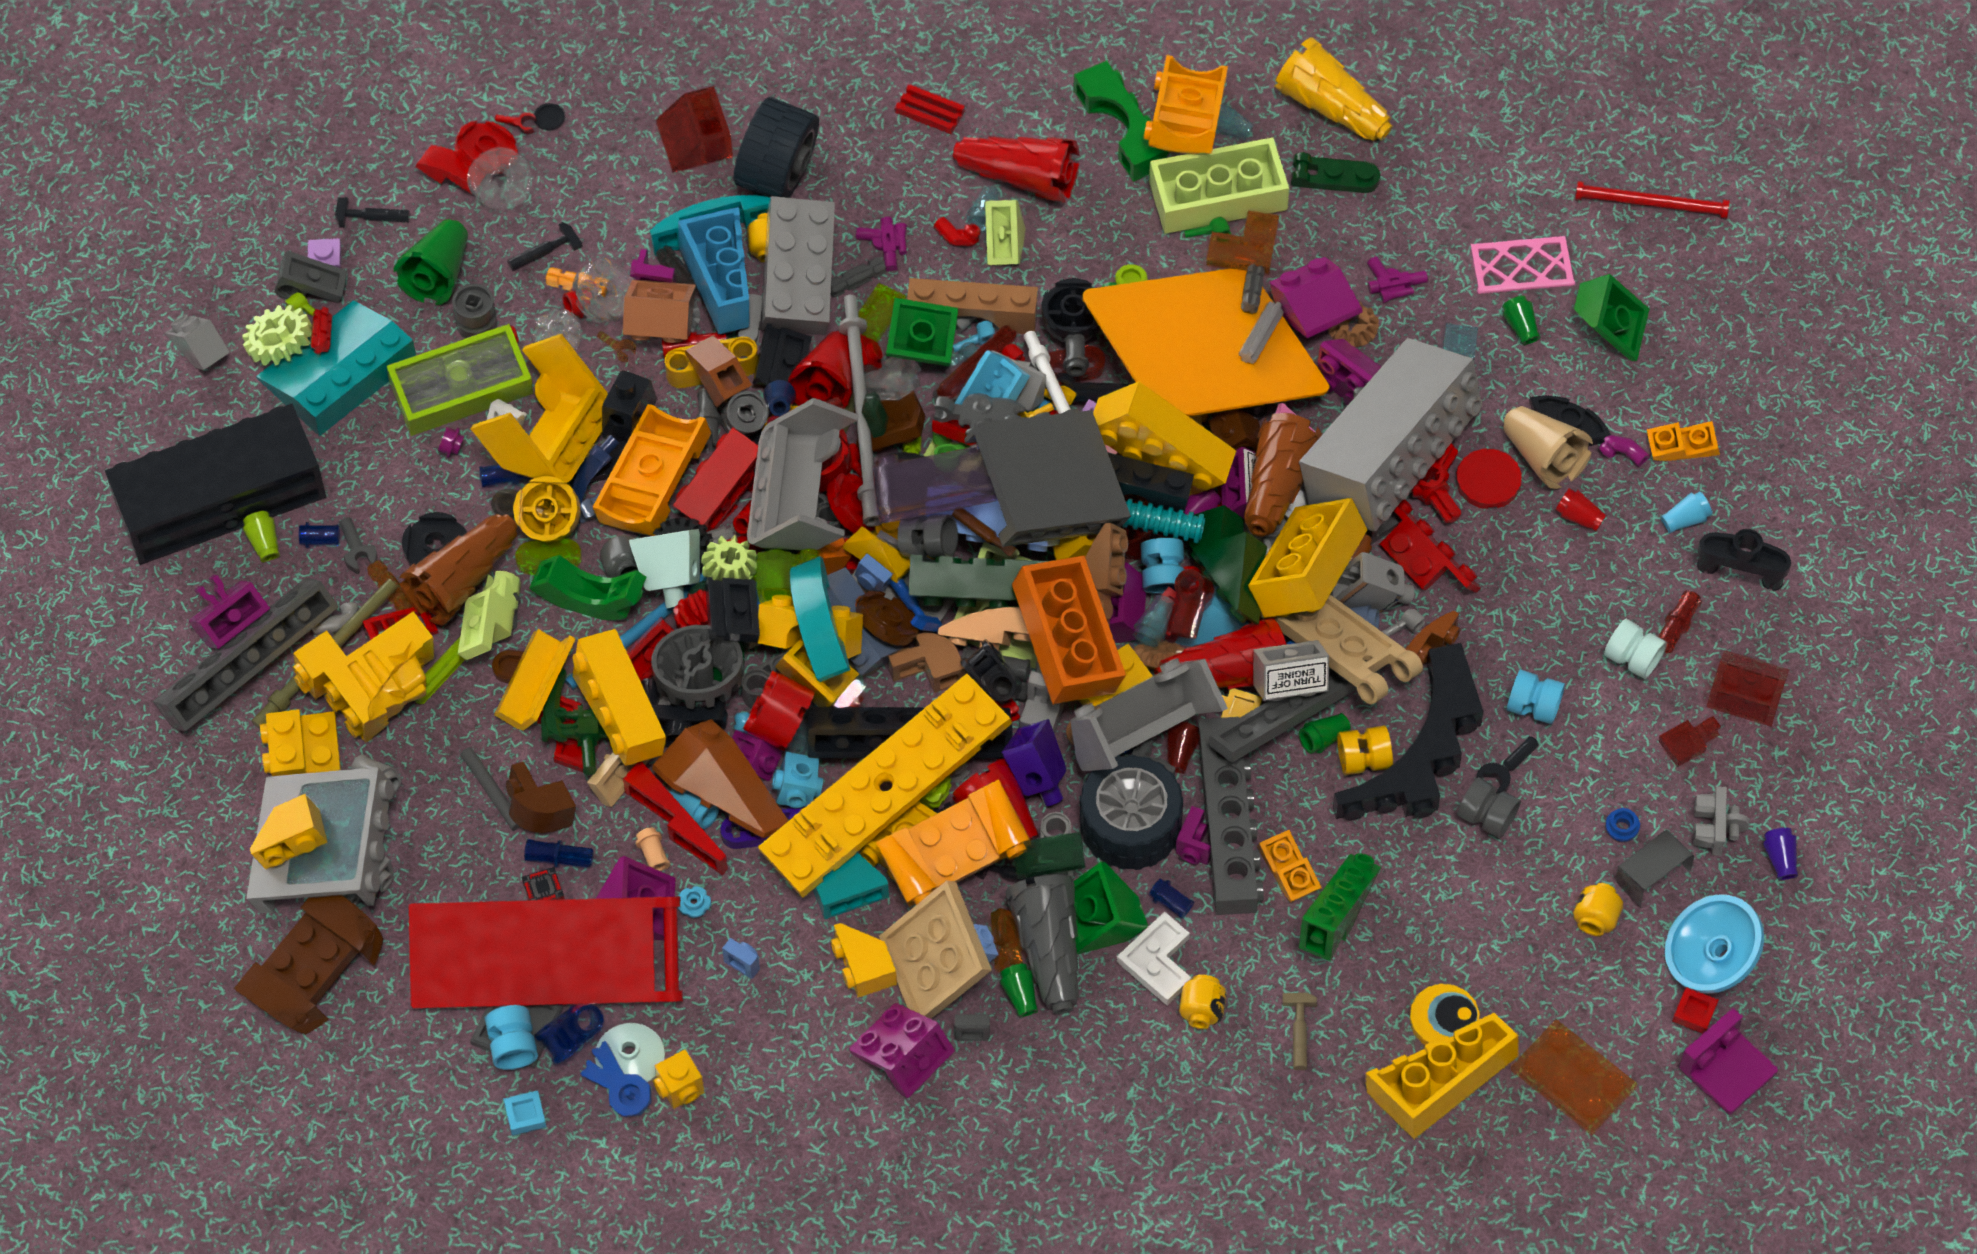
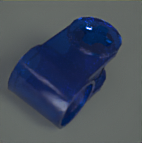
(565, 1036)

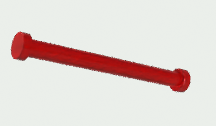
(1653, 200)

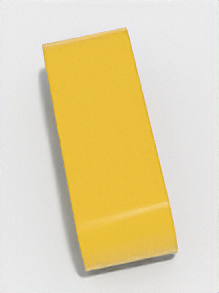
(688, 377)

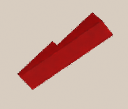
(682, 828)

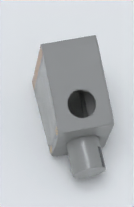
(1373, 583)

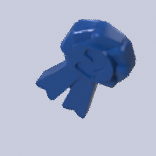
(627, 1092)

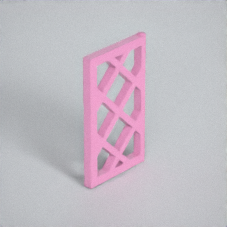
(1508, 282)

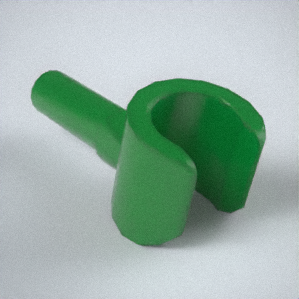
(1216, 225)

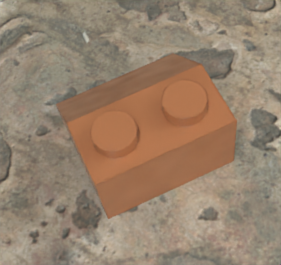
(658, 310)

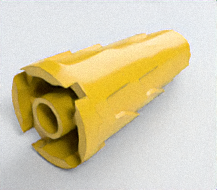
(1324, 85)

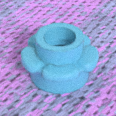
(694, 910)

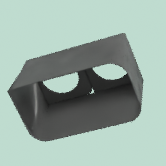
(1652, 864)

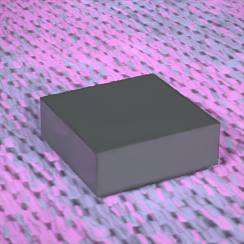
(972, 1027)

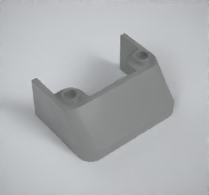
(790, 476)
(1143, 712)

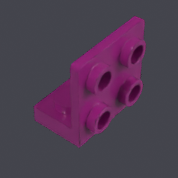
(904, 1047)
(1727, 1064)

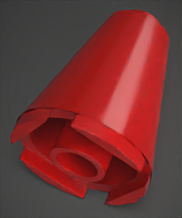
(824, 372)
(1001, 771)

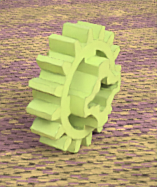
(277, 335)

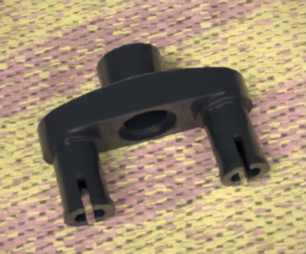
(1761, 560)
(677, 718)

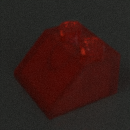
(1747, 688)

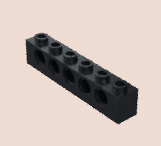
(860, 730)

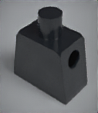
(627, 401)

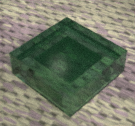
(875, 414)

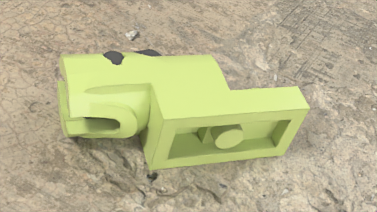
(490, 614)

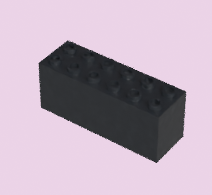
(214, 482)

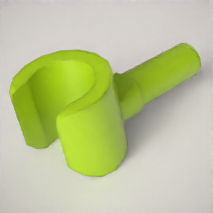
(299, 301)

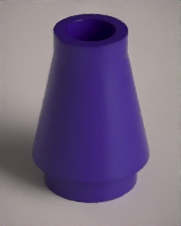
(1782, 851)

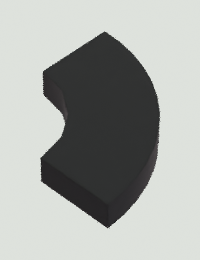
(1571, 414)

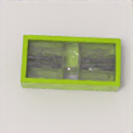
(459, 379)

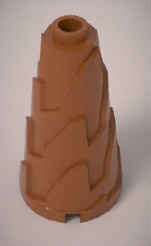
(1277, 470)
(450, 576)

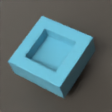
(524, 1113)

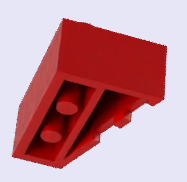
(719, 481)

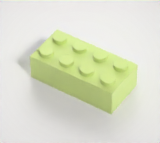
(1222, 184)

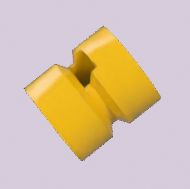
(1376, 753)

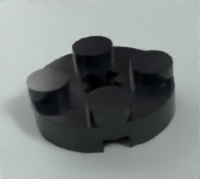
(430, 527)

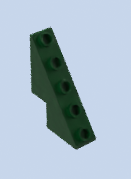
(1229, 559)

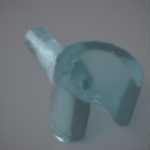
(964, 353)

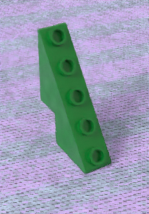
(1338, 906)

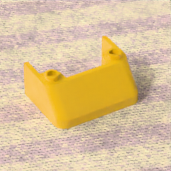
(567, 426)

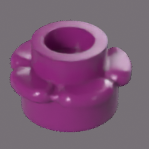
(451, 442)

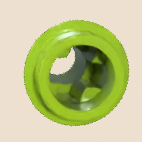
(262, 535)

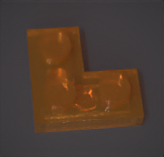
(1252, 248)

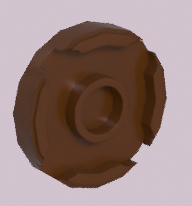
(887, 618)

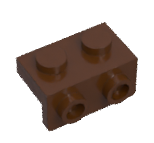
(904, 422)

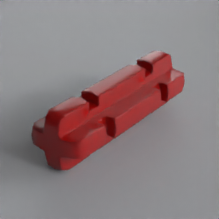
(321, 330)

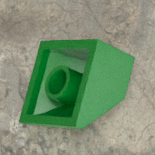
(1613, 313)
(1105, 910)

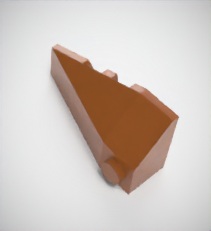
(716, 770)

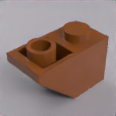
(718, 370)

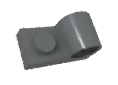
(309, 276)

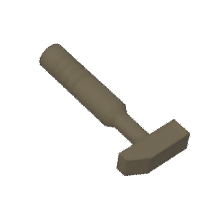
(1299, 1000)

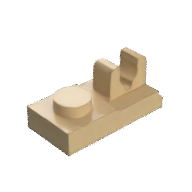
(608, 779)

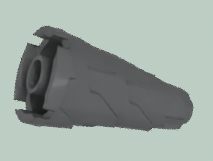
(1047, 933)

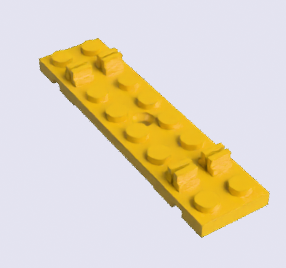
(855, 807)

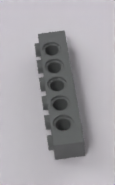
(245, 654)
(1230, 895)

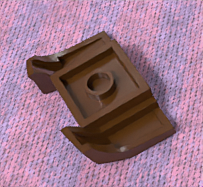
(311, 961)

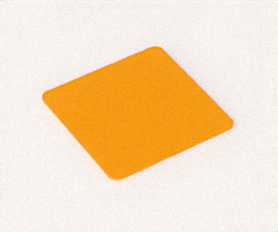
(1186, 342)

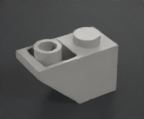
(197, 340)

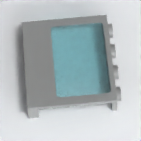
(354, 822)

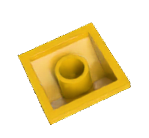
(797, 667)

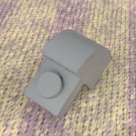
(1039, 704)

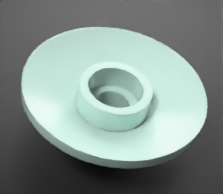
(647, 1045)

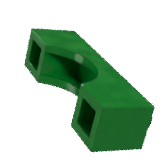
(1103, 92)

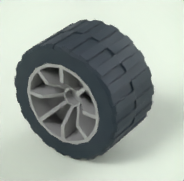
(1131, 813)

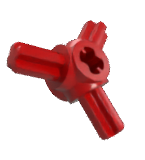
(1434, 487)

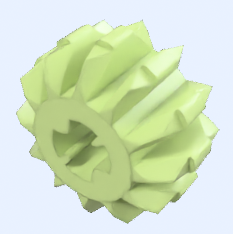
(718, 555)

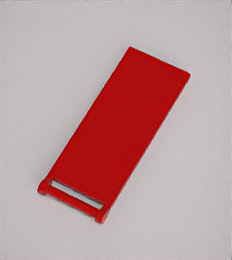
(540, 952)

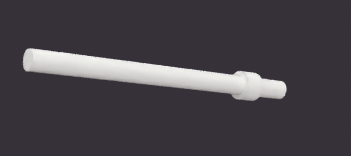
(1040, 359)

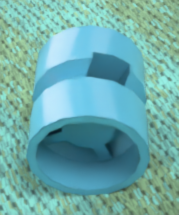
(1162, 563)
(1535, 697)
(511, 1037)

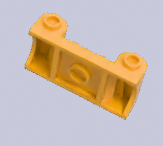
(1186, 108)
(649, 471)
(954, 843)

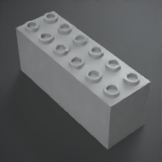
(1393, 431)

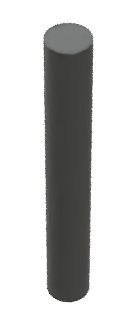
(489, 785)

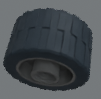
(776, 149)

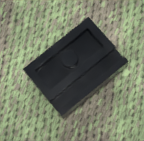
(780, 354)
(732, 609)

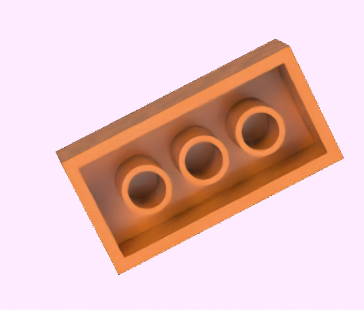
(1068, 629)

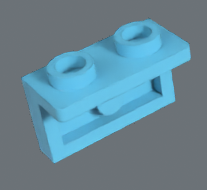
(995, 377)

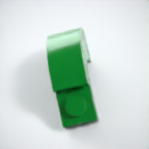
(586, 593)

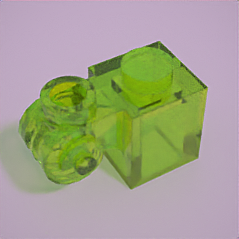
(774, 571)

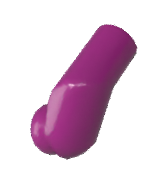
(1626, 446)

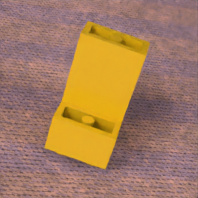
(371, 680)

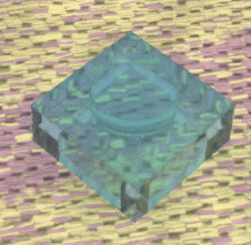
(1461, 339)

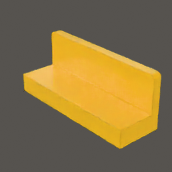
(533, 679)

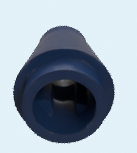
(779, 391)

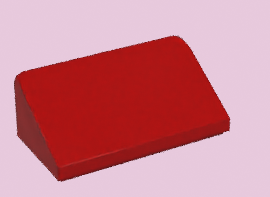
(642, 650)

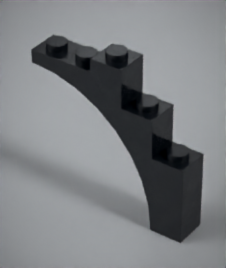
(1436, 750)

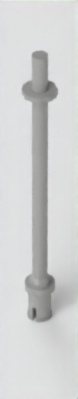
(853, 327)

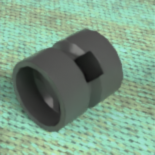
(474, 310)
(745, 413)
(928, 536)
(1492, 809)

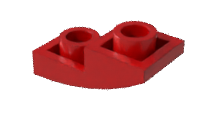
(442, 164)

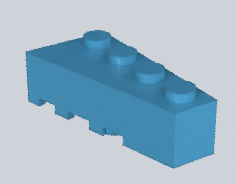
(716, 262)

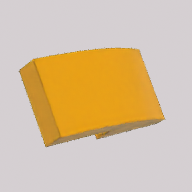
(1678, 443)
(1288, 866)

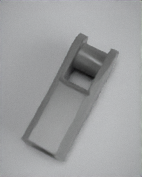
(755, 318)

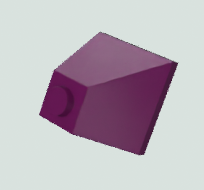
(636, 879)

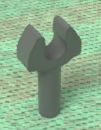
(356, 547)

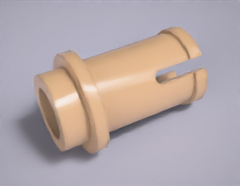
(649, 842)

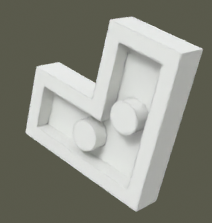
(1149, 958)

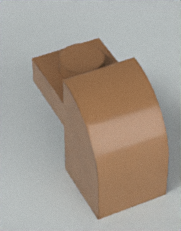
(934, 656)

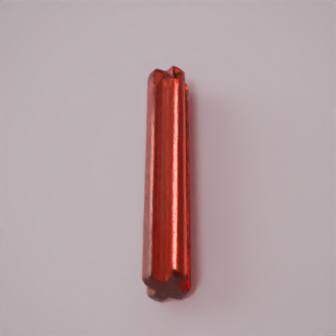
(957, 379)

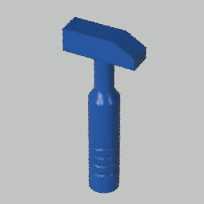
(920, 620)

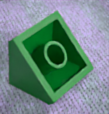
(922, 332)

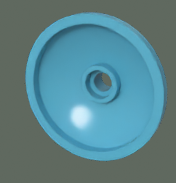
(1704, 933)

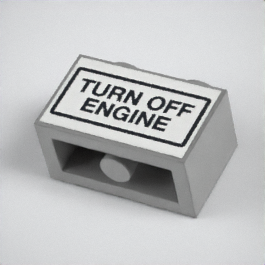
(1291, 670)

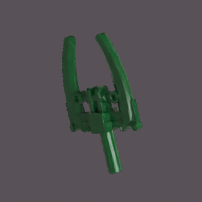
(585, 729)

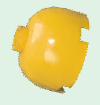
(547, 509)

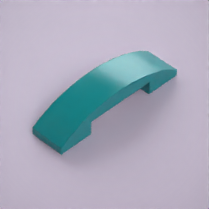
(667, 230)
(816, 619)

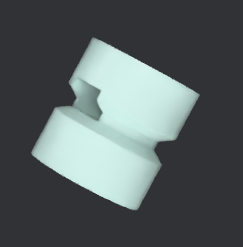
(1631, 646)

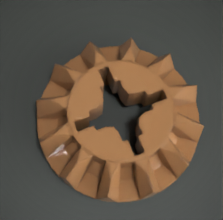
(1362, 332)
(1153, 655)

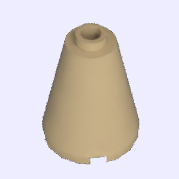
(1548, 445)

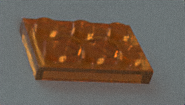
(1574, 1077)

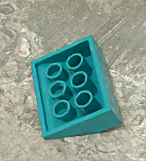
(339, 380)

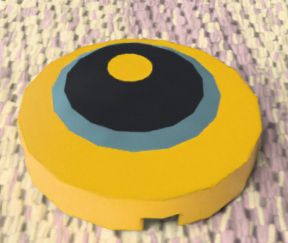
(1441, 1011)

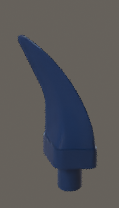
(595, 460)

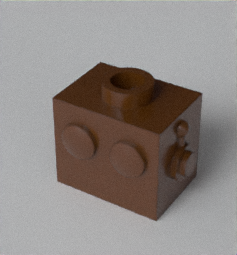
(1236, 429)

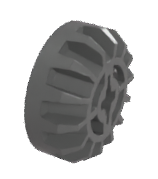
(696, 654)

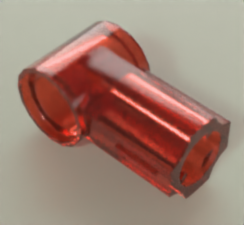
(1188, 607)

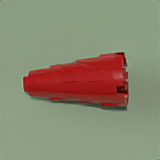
(1024, 162)
(1232, 654)

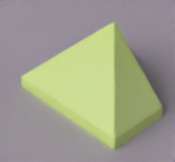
(1004, 232)

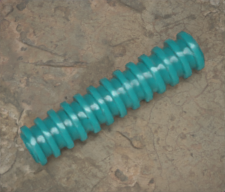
(1165, 521)

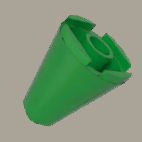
(433, 263)

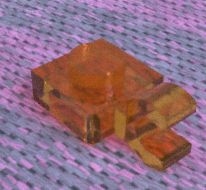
(1007, 937)

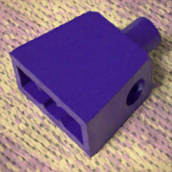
(1036, 761)

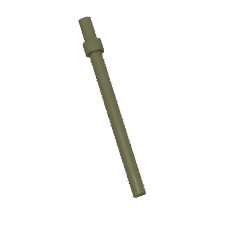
(281, 698)

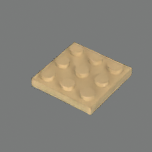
(936, 951)

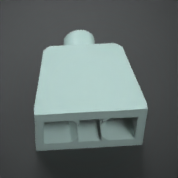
(668, 562)

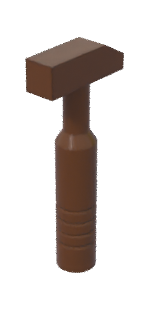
(983, 531)

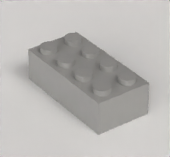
(798, 265)

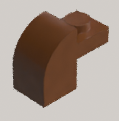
(538, 808)

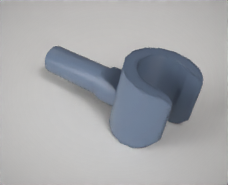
(587, 511)

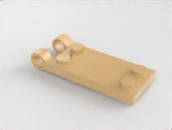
(1348, 643)

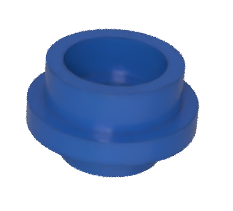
(1622, 815)

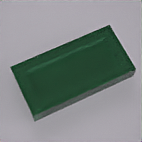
(1051, 856)

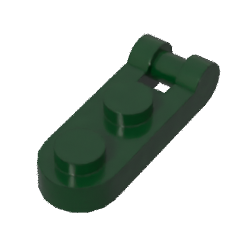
(1334, 174)

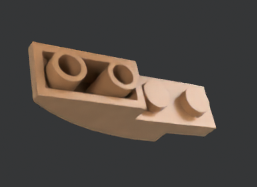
(1107, 564)

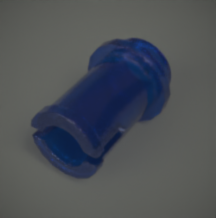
(319, 534)
(1171, 898)

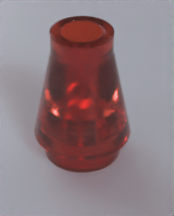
(1181, 744)

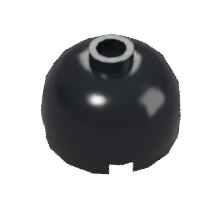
(1066, 312)

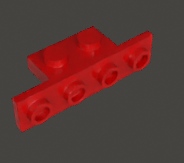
(1421, 554)

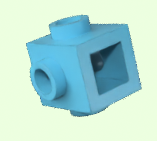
(797, 788)

